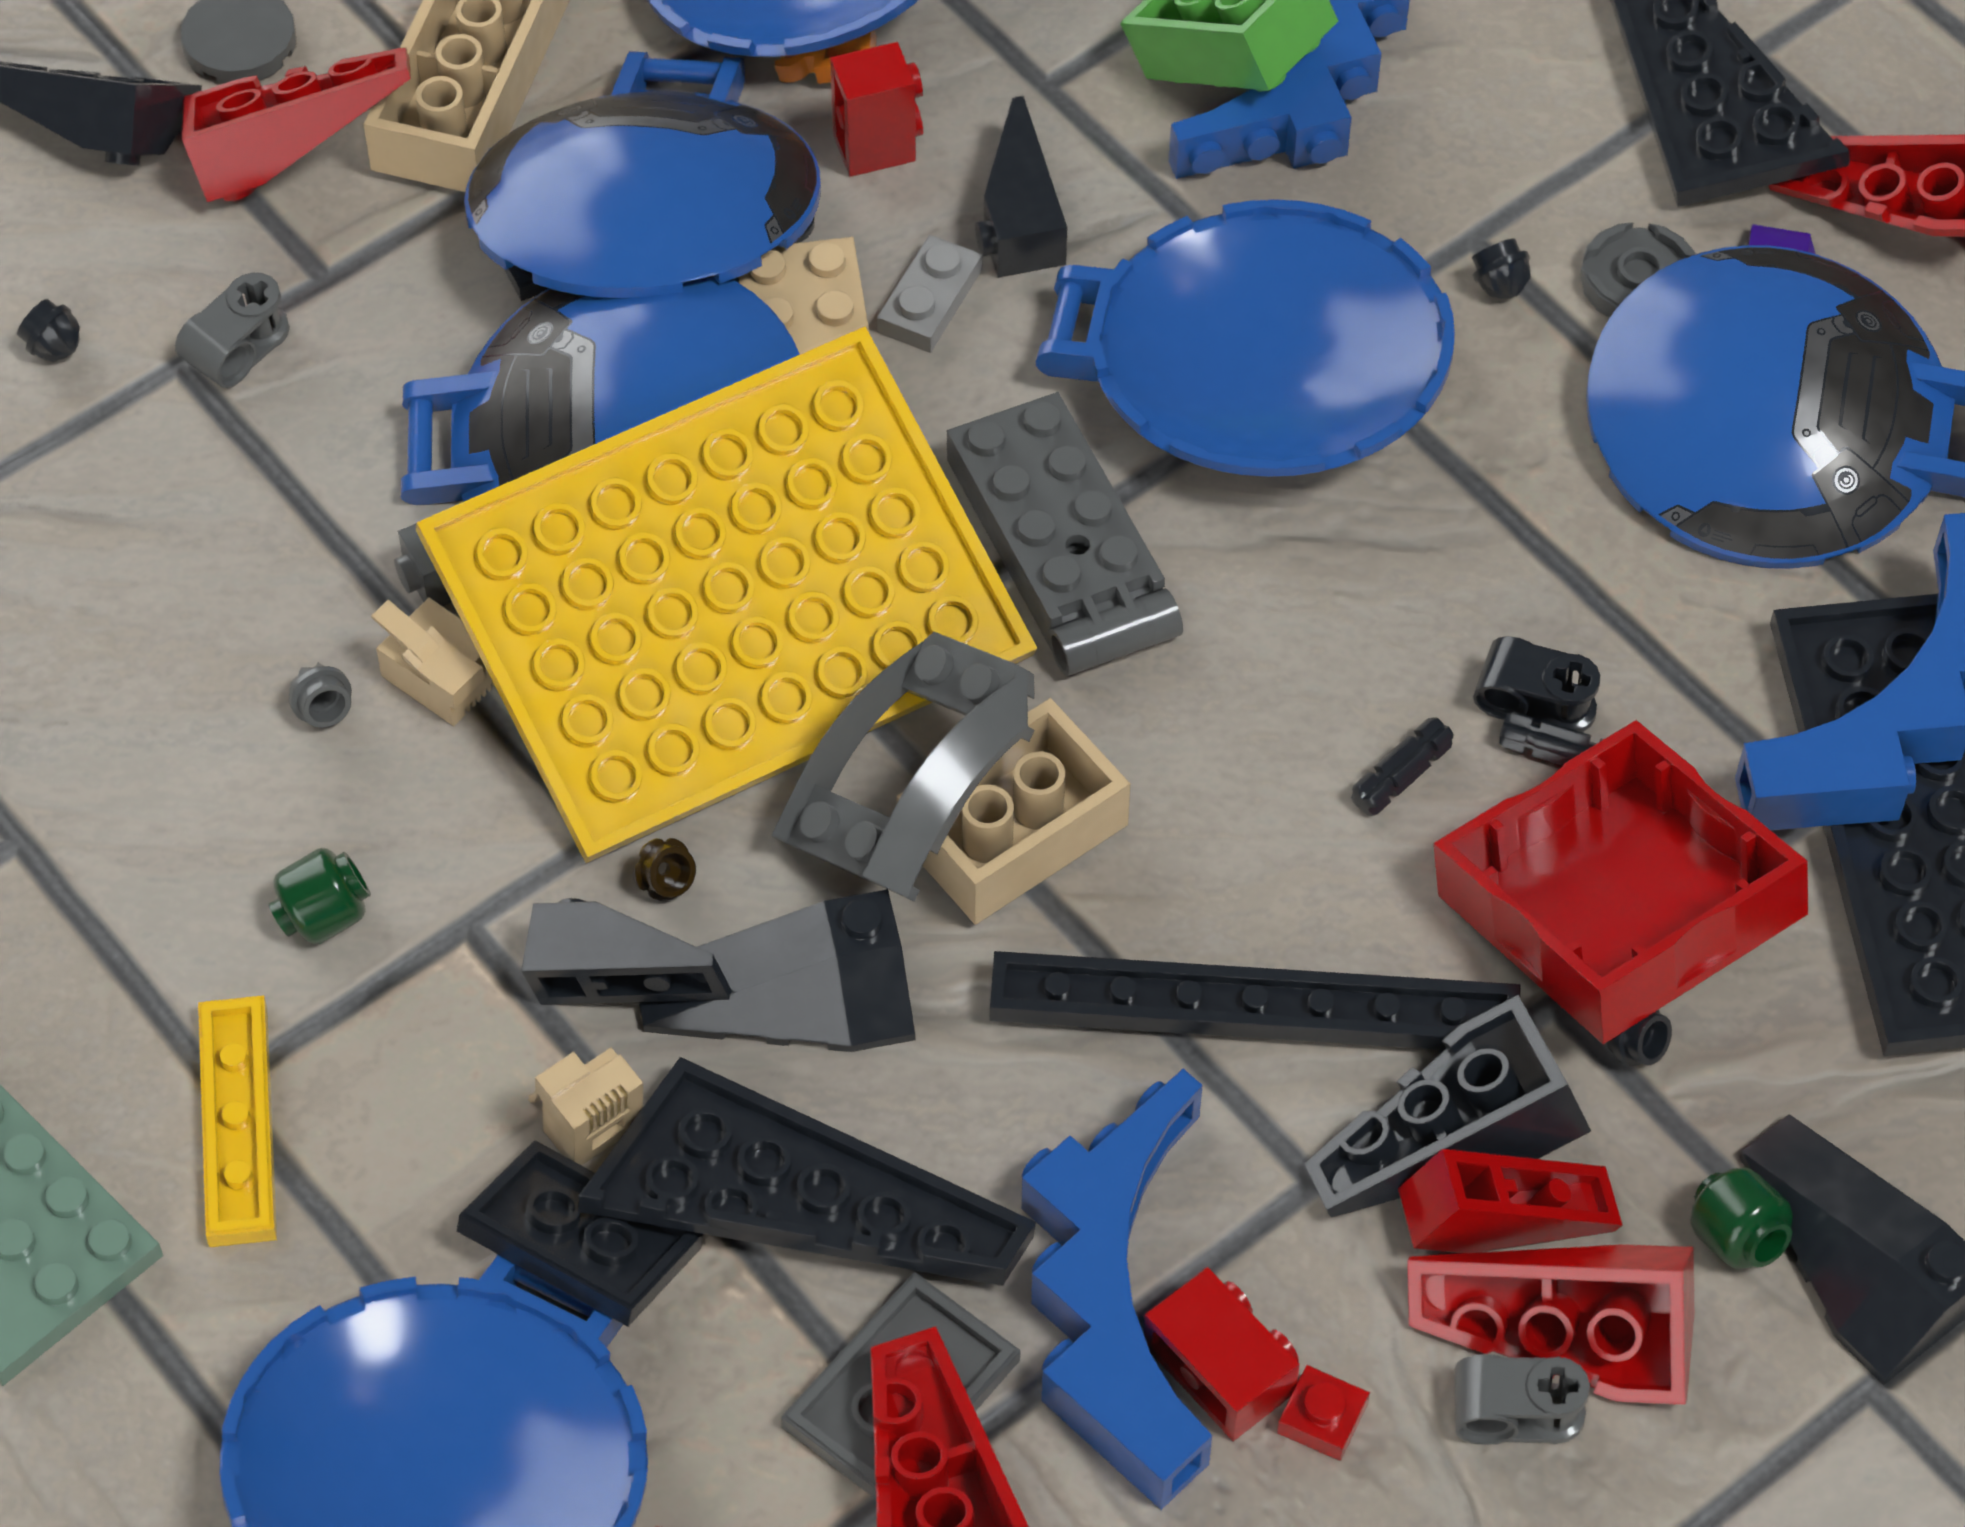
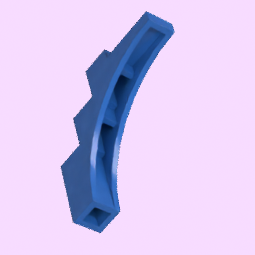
(1306, 110)
(1866, 759)
(1105, 1375)

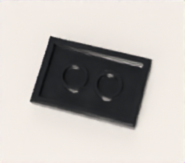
(598, 1259)

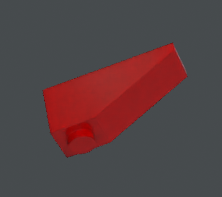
(1505, 1202)

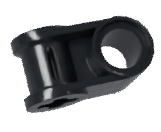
(1537, 684)

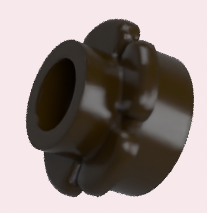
(678, 874)

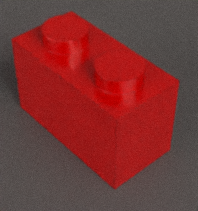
(875, 108)
(1222, 1352)

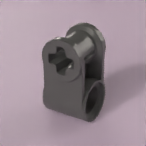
(232, 337)
(1512, 1399)

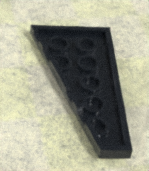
(1718, 102)
(762, 1173)

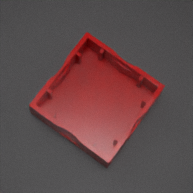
(1621, 881)

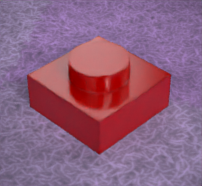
(1323, 1412)

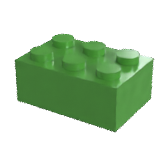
(1226, 40)

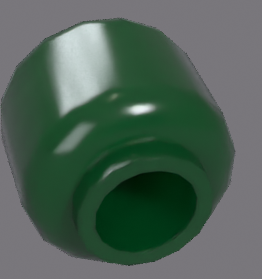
(319, 896)
(1742, 1218)

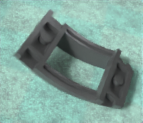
(894, 848)

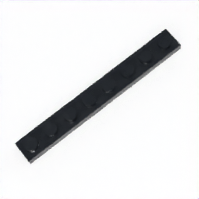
(1236, 1000)

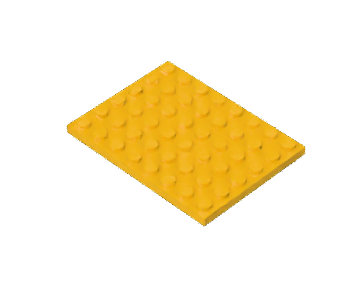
(716, 588)

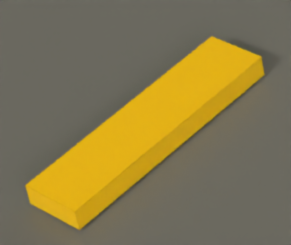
(237, 1121)

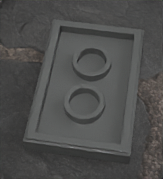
(837, 1408)

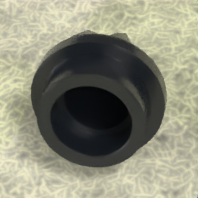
(1502, 269)
(50, 331)
(1644, 1041)

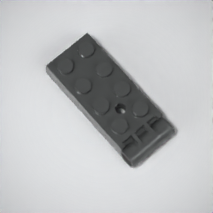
(1063, 534)

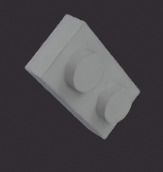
(929, 293)

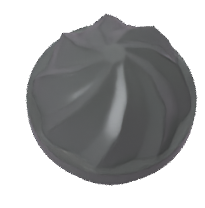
(320, 695)

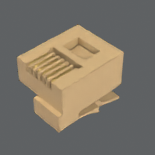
(432, 659)
(588, 1103)

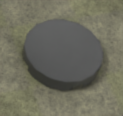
(238, 38)
(1624, 259)

